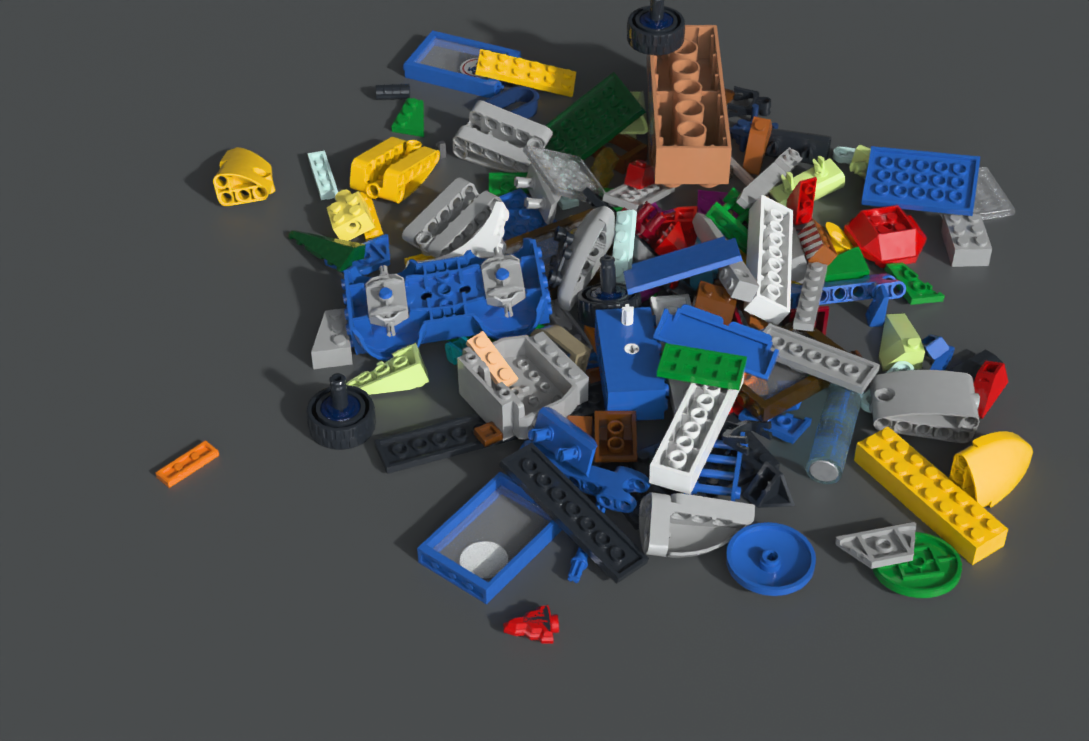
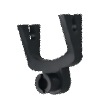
(763, 102)
(731, 430)

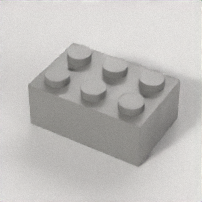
(966, 240)

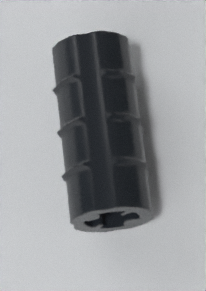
(392, 91)

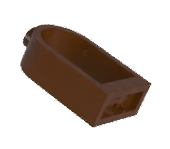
(635, 151)

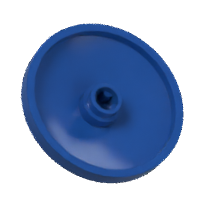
(770, 559)

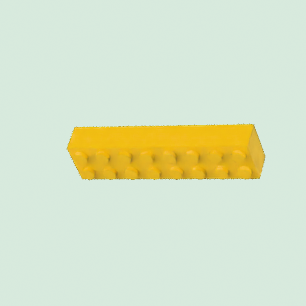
(931, 495)

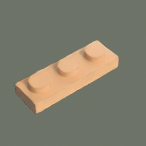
(499, 369)

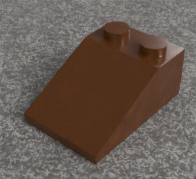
(715, 301)
(615, 436)

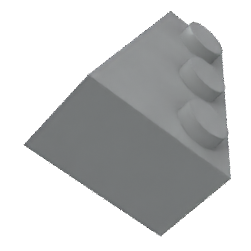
(332, 343)

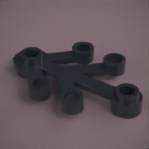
(564, 238)

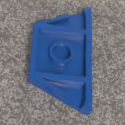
(376, 255)

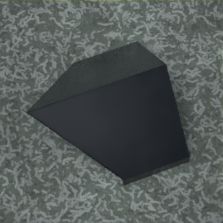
(769, 488)

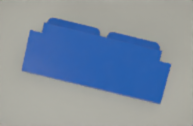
(681, 264)
(706, 331)

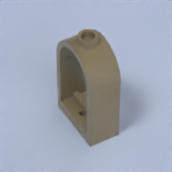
(579, 352)

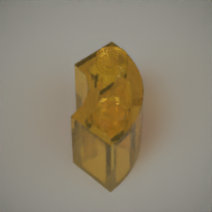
(604, 165)

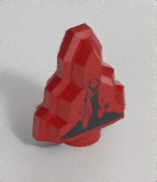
(534, 625)

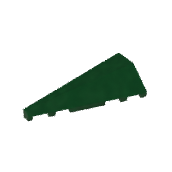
(334, 250)

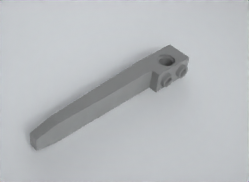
(769, 178)
(734, 277)

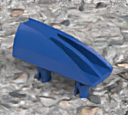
(564, 439)

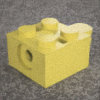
(350, 215)

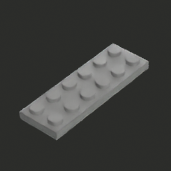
(634, 198)
(822, 360)

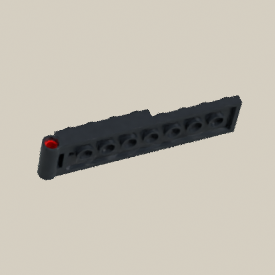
(642, 250)

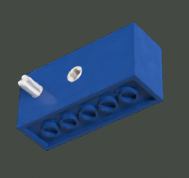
(630, 362)

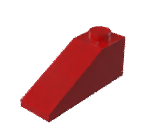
(639, 175)

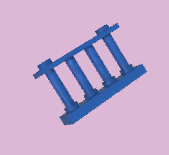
(735, 491)

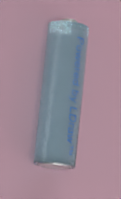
(833, 434)

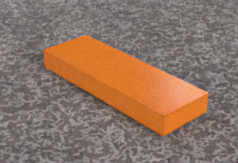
(187, 464)

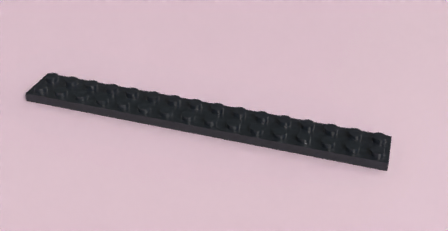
(455, 437)

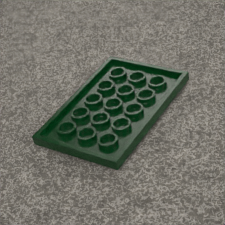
(594, 119)

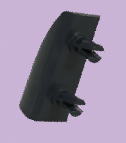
(806, 144)

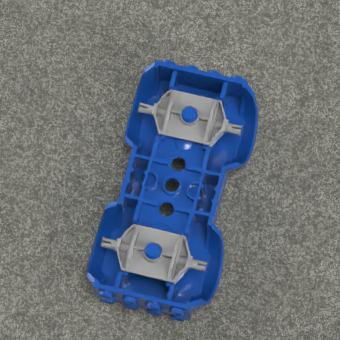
(504, 300)

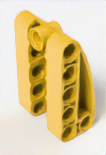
(393, 169)

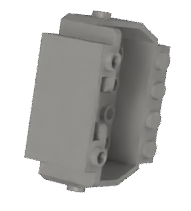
(544, 380)

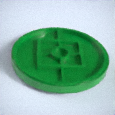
(932, 572)

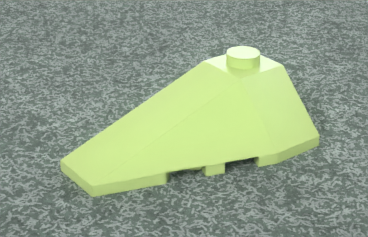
(900, 343)
(399, 373)

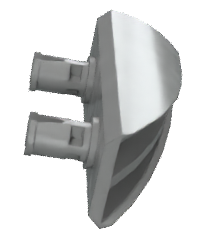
(541, 194)

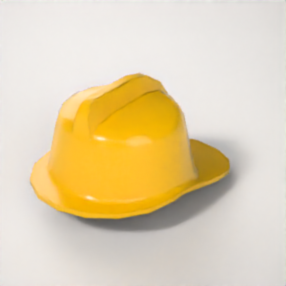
(838, 238)

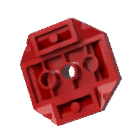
(886, 235)

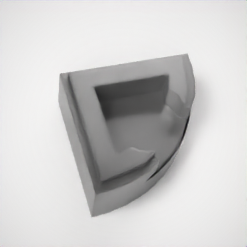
(441, 147)

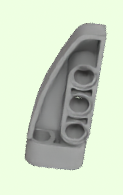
(589, 244)
(689, 523)

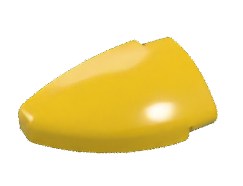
(991, 466)

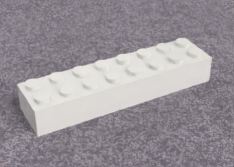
(770, 259)
(691, 437)

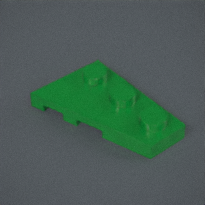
(410, 118)

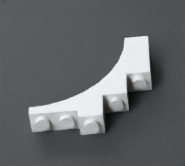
(486, 239)

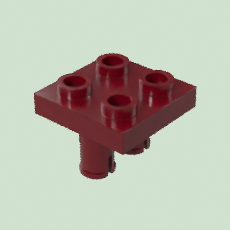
(644, 230)

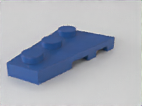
(783, 426)

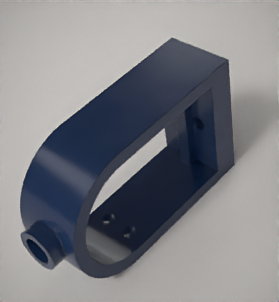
(518, 94)

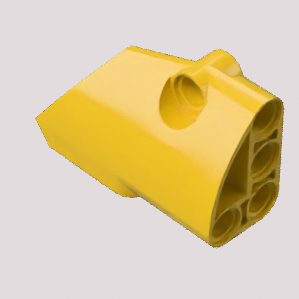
(243, 172)

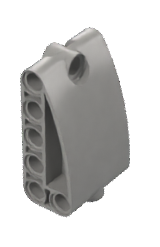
(498, 138)
(450, 219)
(926, 404)

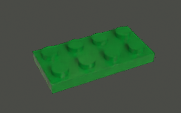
(702, 366)

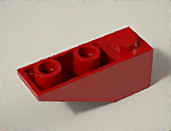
(802, 201)
(671, 240)
(989, 384)

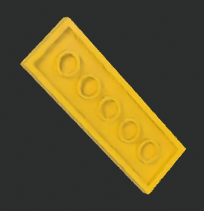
(526, 73)

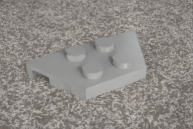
(881, 545)

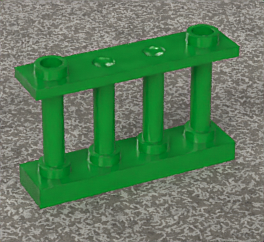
(726, 223)

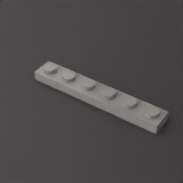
(810, 296)

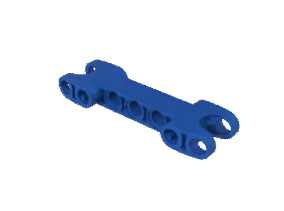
(867, 289)
(608, 486)

